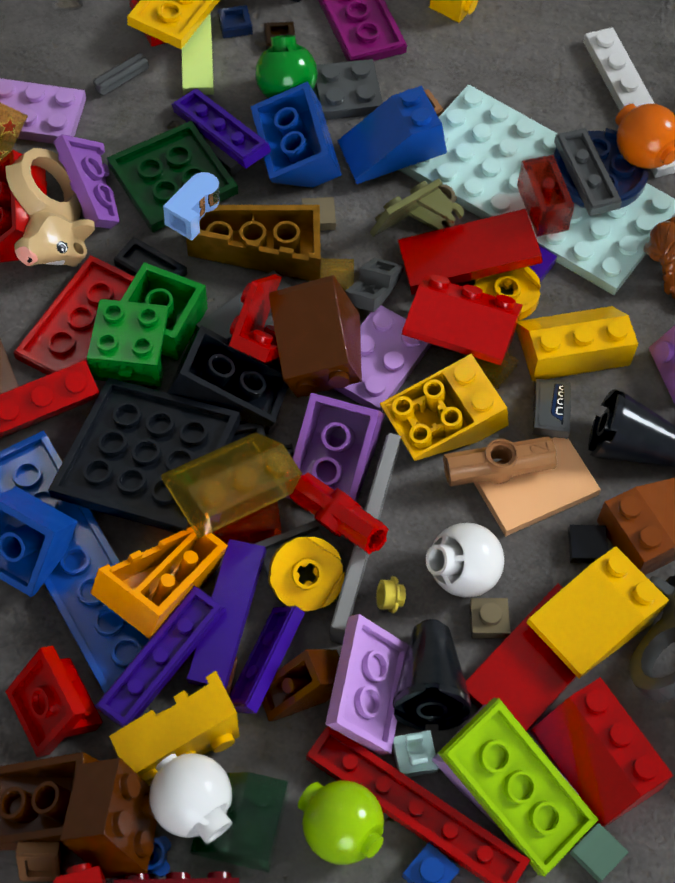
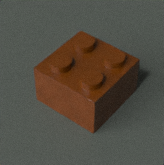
(110, 818)

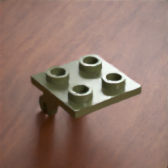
(424, 204)

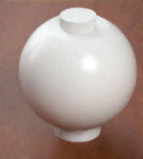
(466, 560)
(191, 796)

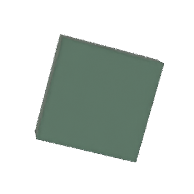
(599, 852)

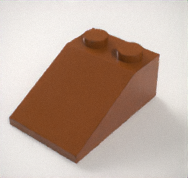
(643, 524)

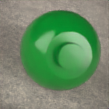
(284, 66)

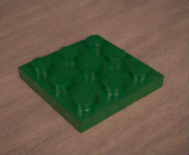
(162, 165)

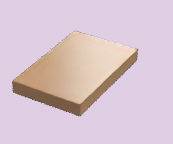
(541, 493)

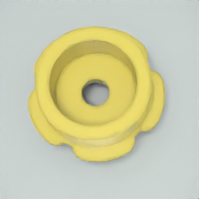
(390, 594)

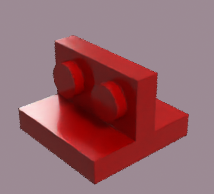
(51, 701)

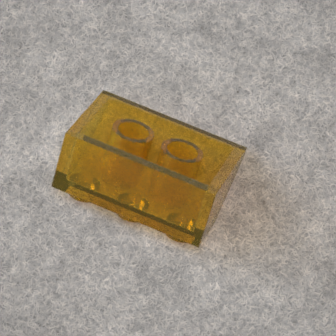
(232, 482)

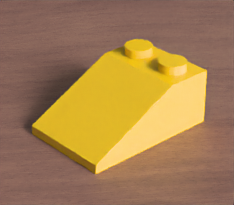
(598, 612)

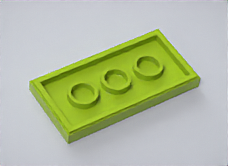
(518, 786)

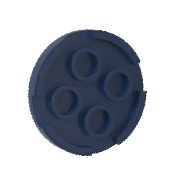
(626, 177)

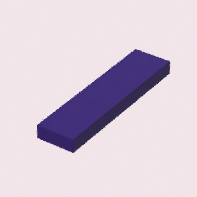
(221, 128)
(235, 592)
(160, 658)

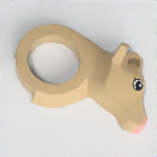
(54, 227)

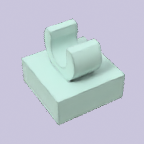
(414, 753)

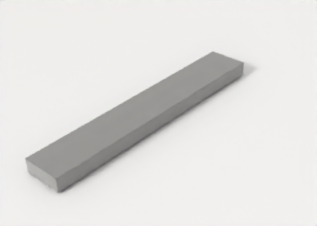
(359, 557)

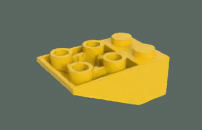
(447, 410)

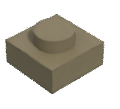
(489, 618)

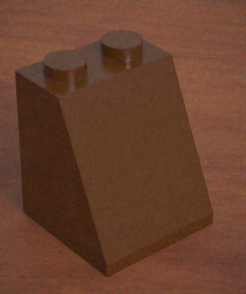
(317, 336)

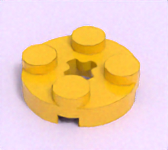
(522, 280)
(327, 568)

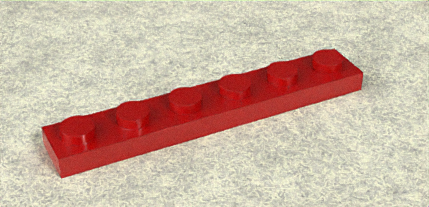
(419, 809)

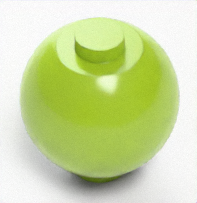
(341, 821)

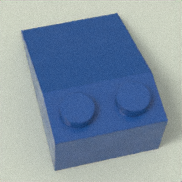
(394, 136)

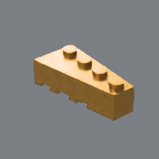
(262, 238)

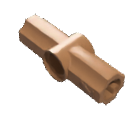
(478, 463)

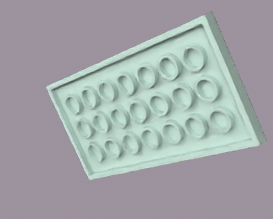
(483, 168)

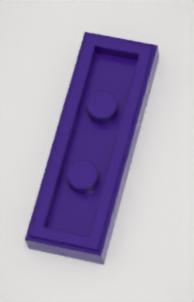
(265, 658)

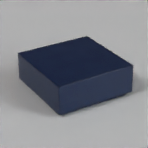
(235, 21)

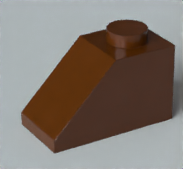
(302, 683)

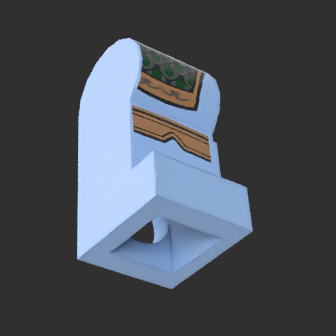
(191, 203)

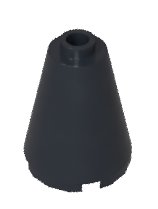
(631, 433)
(431, 681)

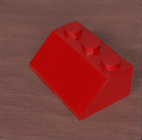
(12, 215)
(462, 319)
(601, 752)

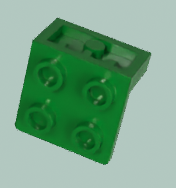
(128, 342)

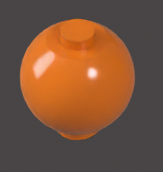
(646, 135)

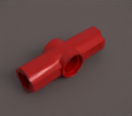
(339, 513)

